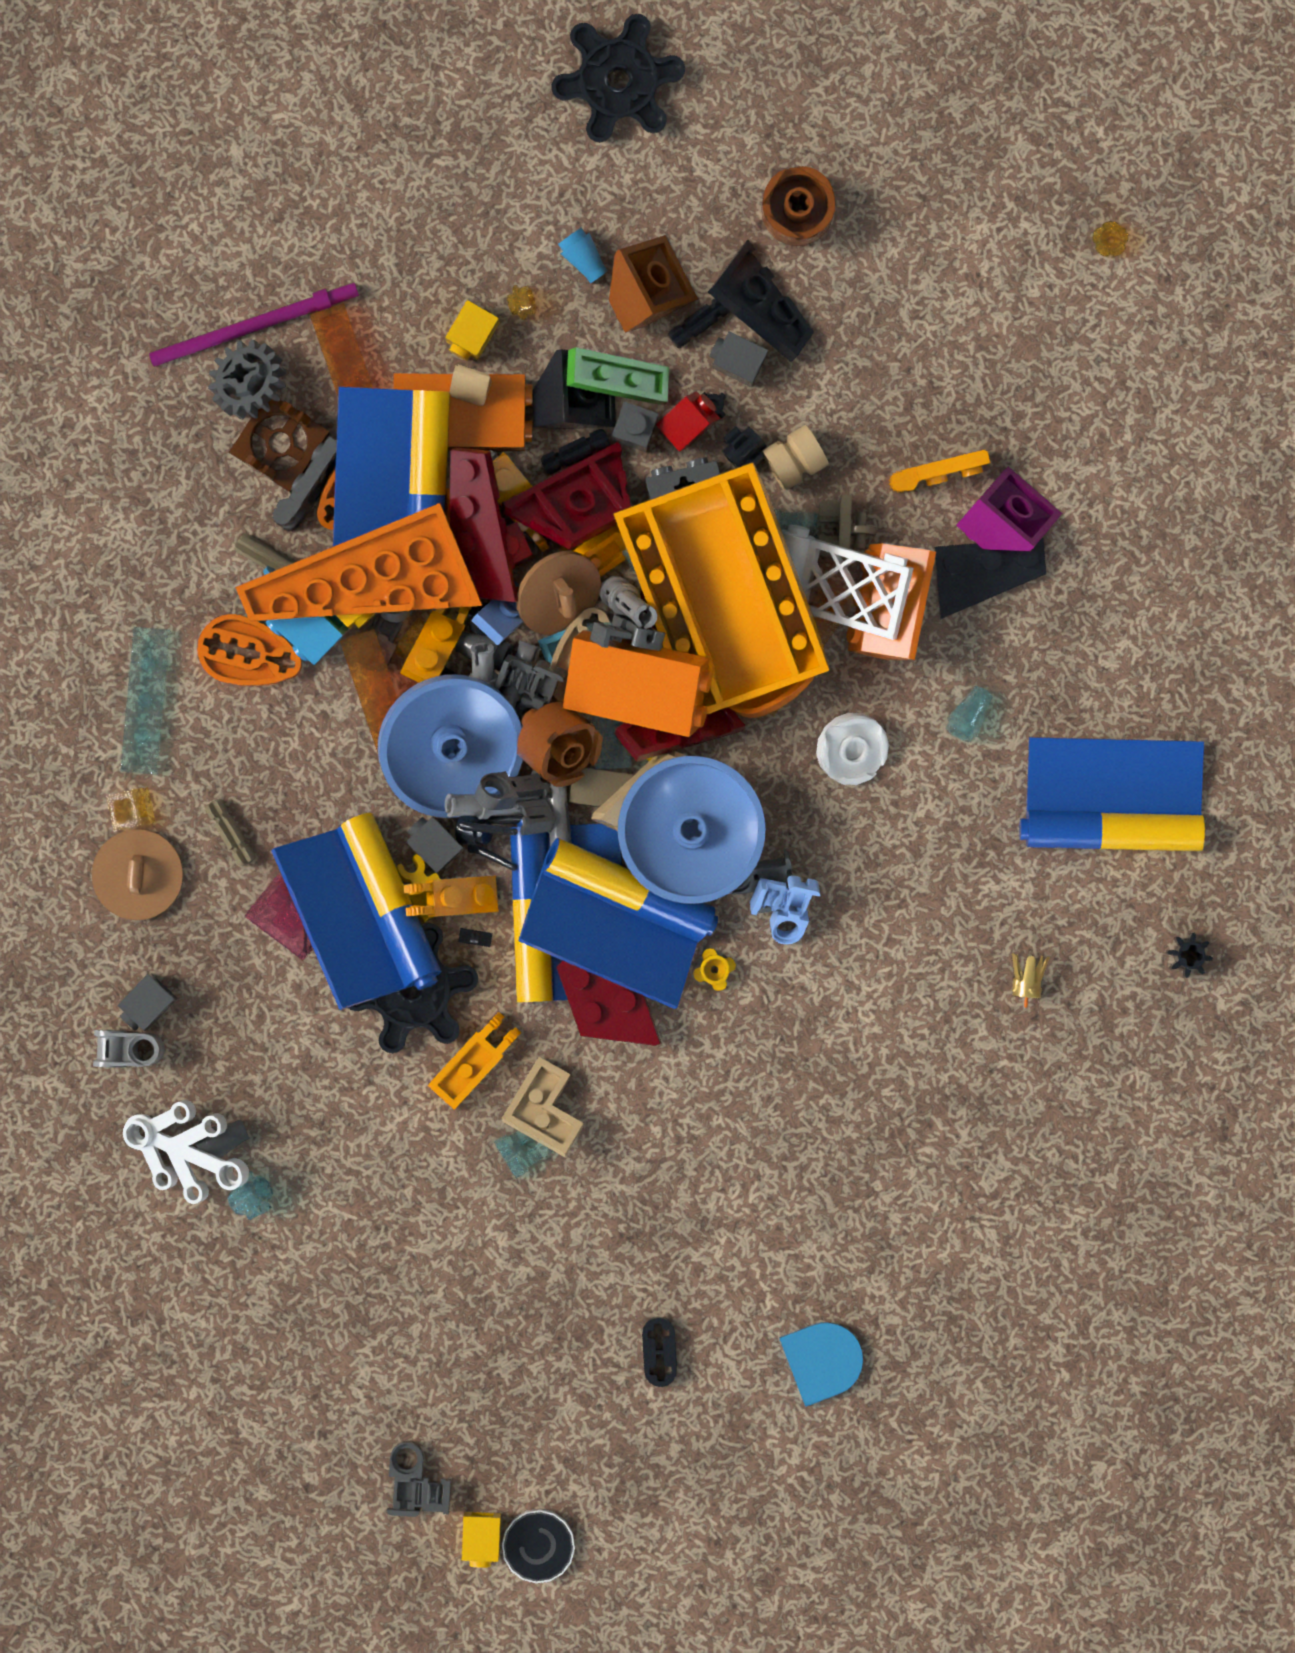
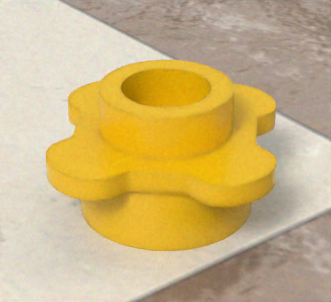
(724, 966)

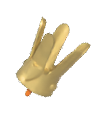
(1030, 983)

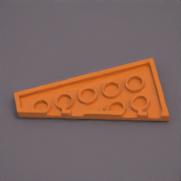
(385, 570)

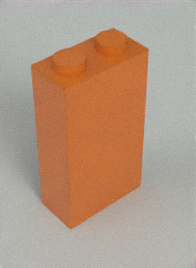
(495, 425)
(638, 685)

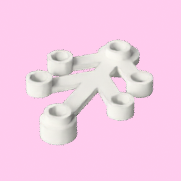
(181, 1151)

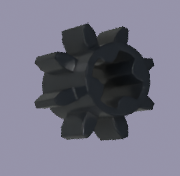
(743, 447)
(1182, 962)

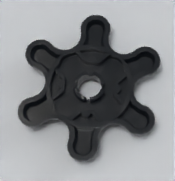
(622, 53)
(426, 1010)

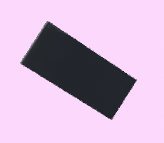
(475, 937)

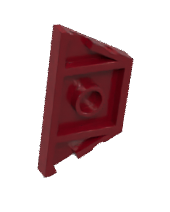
(575, 501)
(606, 1008)

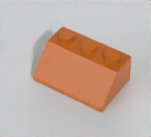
(908, 636)

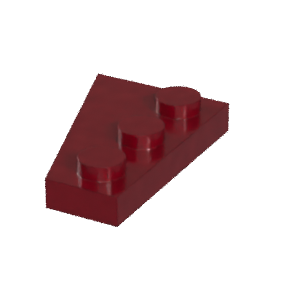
(648, 742)

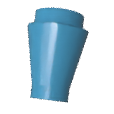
(583, 254)

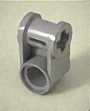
(120, 1048)

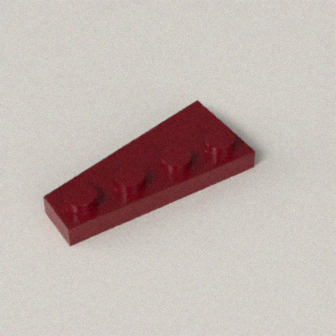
(479, 525)

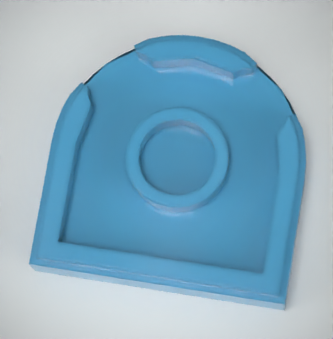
(823, 1360)

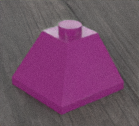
(1009, 515)

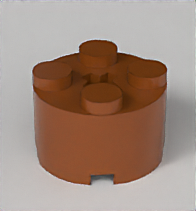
(792, 186)
(558, 743)

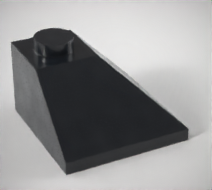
(566, 406)

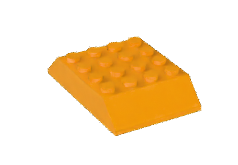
(725, 585)

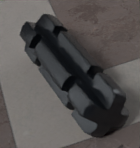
(697, 323)
(575, 451)

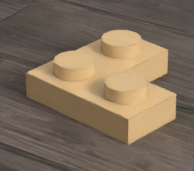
(534, 1109)

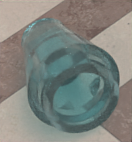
(969, 715)

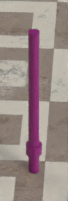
(320, 301)

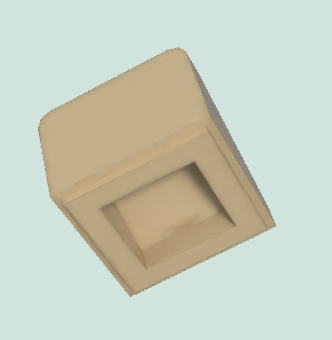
(470, 385)

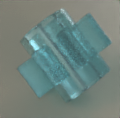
(251, 1197)

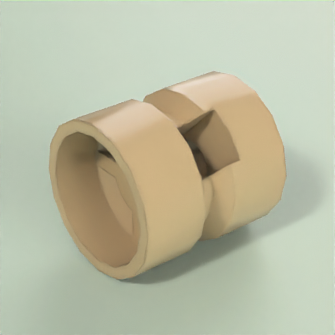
(795, 457)

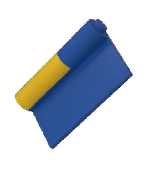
(388, 457)
(1114, 794)
(357, 912)
(613, 925)
(537, 971)

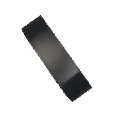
(668, 1351)

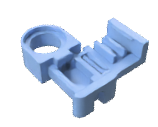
(786, 904)

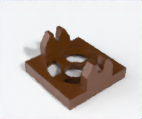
(284, 478)

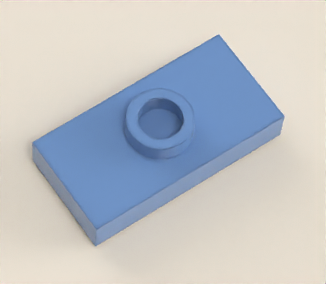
(498, 619)

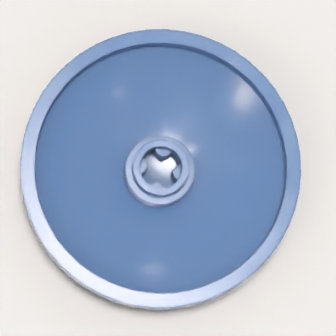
(446, 739)
(691, 829)

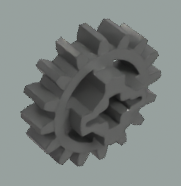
(247, 379)

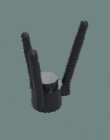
(480, 831)

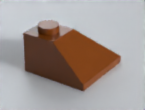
(648, 284)

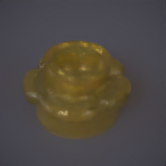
(1114, 230)
(521, 302)

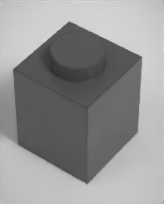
(738, 358)
(635, 427)
(433, 843)
(146, 1003)

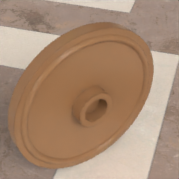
(557, 591)
(137, 874)

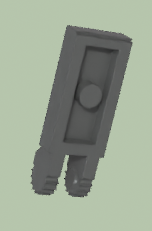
(306, 487)

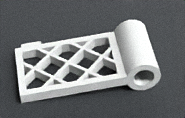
(805, 553)

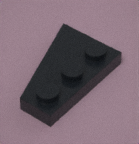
(754, 298)
(975, 574)

